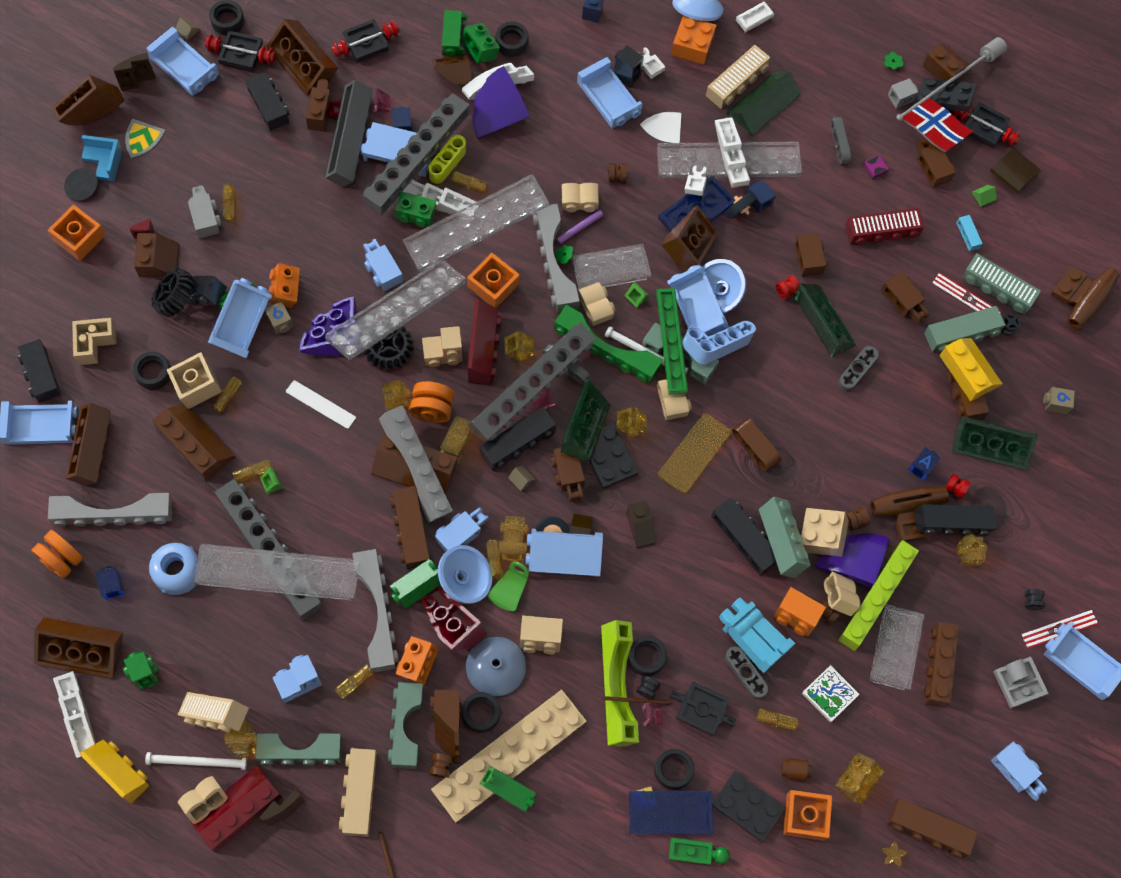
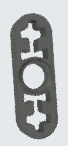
(840, 140)
(858, 361)
(574, 371)
(742, 657)

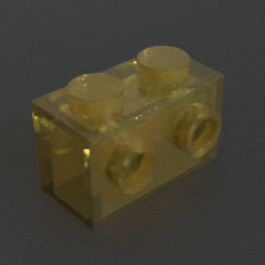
(512, 544)
(242, 742)
(859, 778)

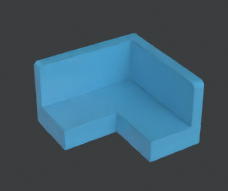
(105, 153)

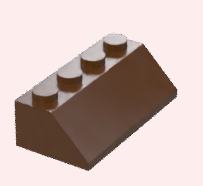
(301, 55)
(193, 440)
(392, 466)
(77, 647)

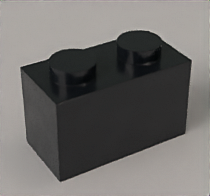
(628, 65)
(207, 290)

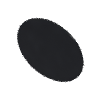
(80, 184)

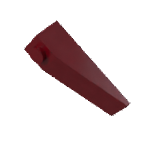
(452, 621)

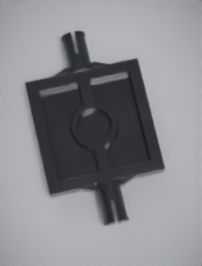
(702, 708)

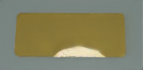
(694, 453)

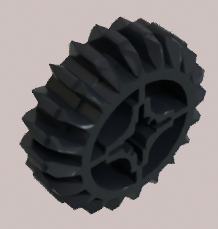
(173, 292)
(396, 356)

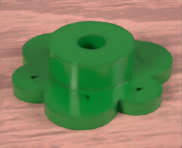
(893, 61)
(564, 254)

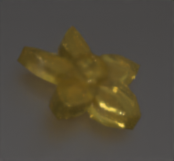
(893, 854)

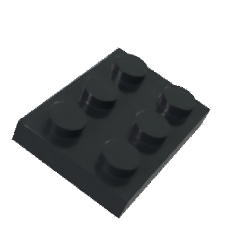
(953, 96)
(611, 458)
(748, 806)

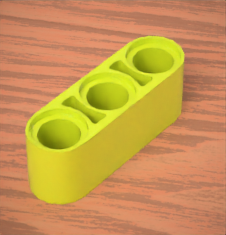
(449, 151)

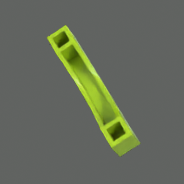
(878, 595)
(616, 644)

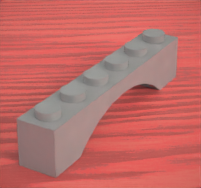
(563, 289)
(402, 434)
(151, 508)
(380, 650)

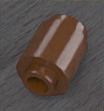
(796, 769)

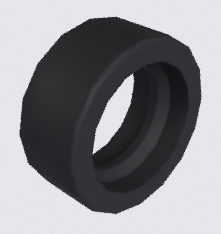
(226, 6)
(512, 27)
(146, 358)
(647, 640)
(481, 696)
(674, 785)

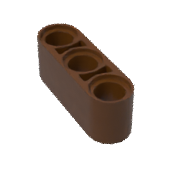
(756, 444)

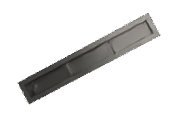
(349, 133)

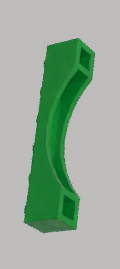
(639, 363)

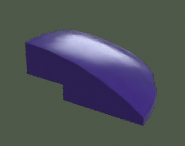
(497, 104)
(315, 341)
(860, 558)

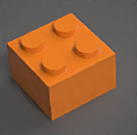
(693, 40)
(76, 232)
(493, 280)
(799, 612)
(807, 815)

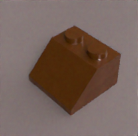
(944, 63)
(155, 255)

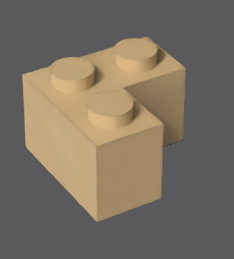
(89, 335)
(443, 348)

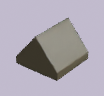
(186, 28)
(521, 478)

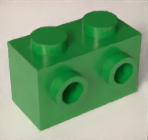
(480, 43)
(415, 209)
(141, 670)

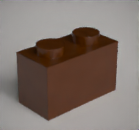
(810, 254)

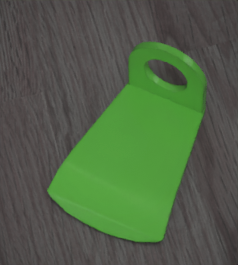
(509, 588)

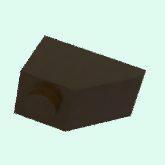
(581, 524)
(641, 524)

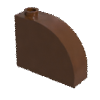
(88, 102)

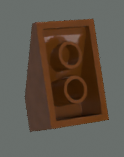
(690, 239)

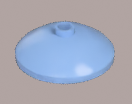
(699, 9)
(729, 275)
(473, 573)

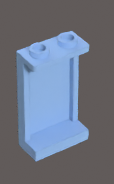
(182, 62)
(608, 93)
(385, 142)
(698, 300)
(239, 317)
(38, 423)
(564, 553)
(1084, 661)

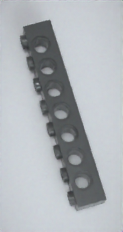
(437, 137)
(481, 424)
(227, 496)

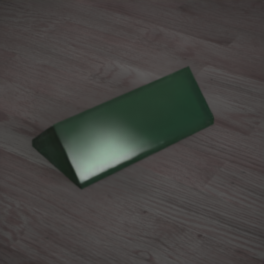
(764, 101)
(824, 319)
(585, 423)
(993, 442)

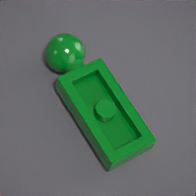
(696, 852)

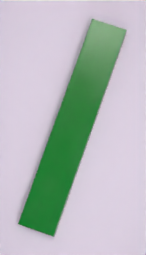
(671, 341)

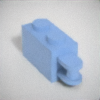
(382, 266)
(460, 530)
(1019, 770)

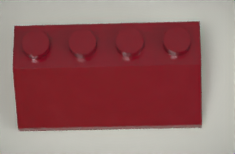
(483, 343)
(245, 803)

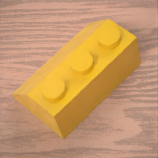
(970, 368)
(116, 770)

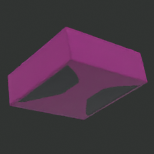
(875, 166)

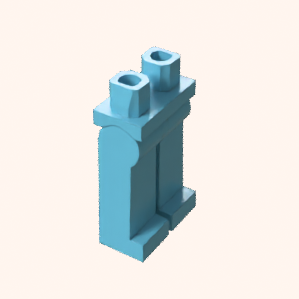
(755, 634)

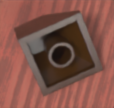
(454, 69)

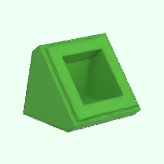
(985, 195)
(636, 295)
(271, 481)

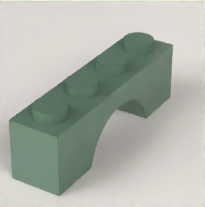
(698, 371)
(409, 699)
(325, 749)

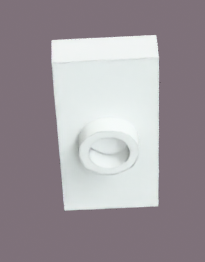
(754, 16)

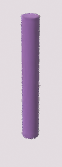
(580, 226)

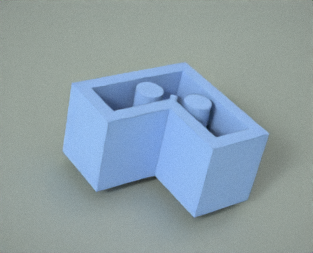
(297, 680)

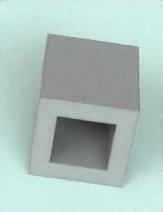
(903, 93)

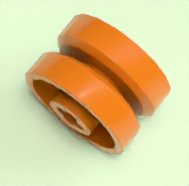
(431, 402)
(57, 554)

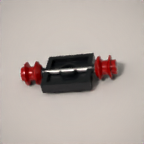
(365, 40)
(240, 50)
(988, 125)

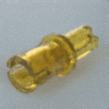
(470, 181)
(228, 201)
(226, 394)
(251, 470)
(494, 559)
(353, 681)
(777, 719)

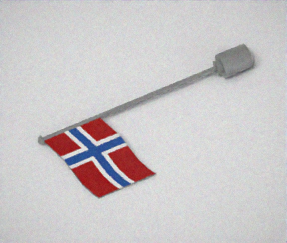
(934, 120)

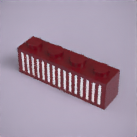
(884, 226)

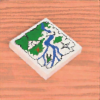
(830, 693)

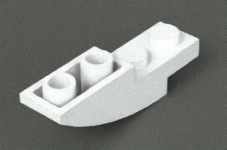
(518, 75)

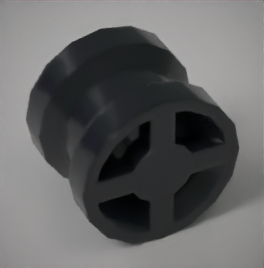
(1012, 320)
(1034, 599)
(648, 687)

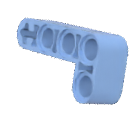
(707, 349)

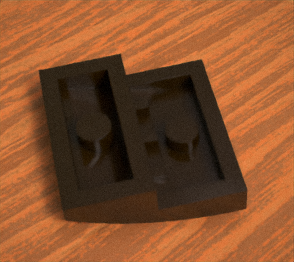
(133, 71)
(1015, 170)
(277, 813)

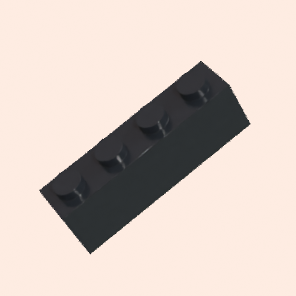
(517, 439)
(955, 519)
(745, 535)

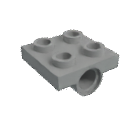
(1020, 682)

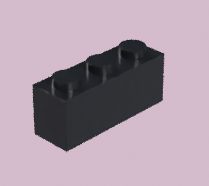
(268, 101)
(38, 371)

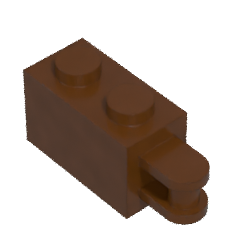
(319, 106)
(934, 163)
(905, 297)
(568, 474)

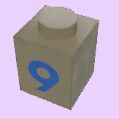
(279, 318)
(1059, 400)

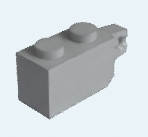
(203, 214)

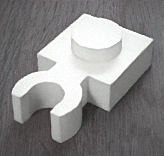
(652, 64)
(696, 182)

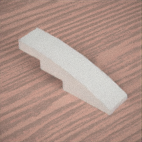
(731, 152)
(446, 199)
(74, 712)

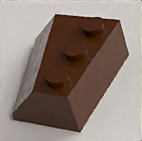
(446, 711)

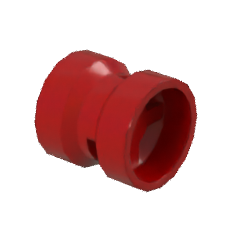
(787, 287)
(957, 486)

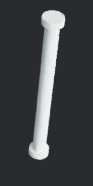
(630, 343)
(199, 761)

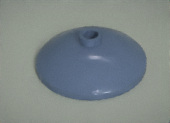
(500, 679)

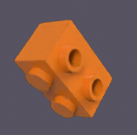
(284, 285)
(417, 660)

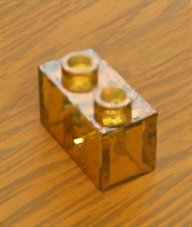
(457, 437)

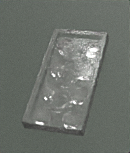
(612, 266)
(897, 647)

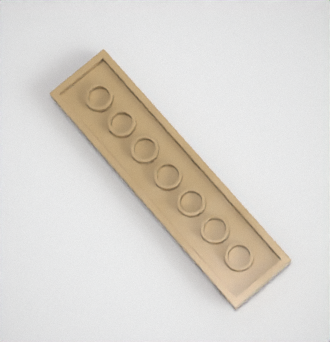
(509, 754)

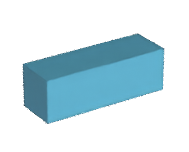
(969, 233)

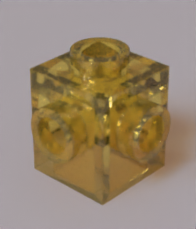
(519, 346)
(396, 394)
(631, 421)
(972, 550)

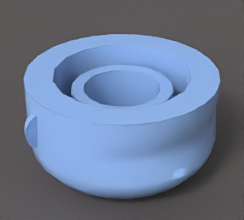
(178, 583)

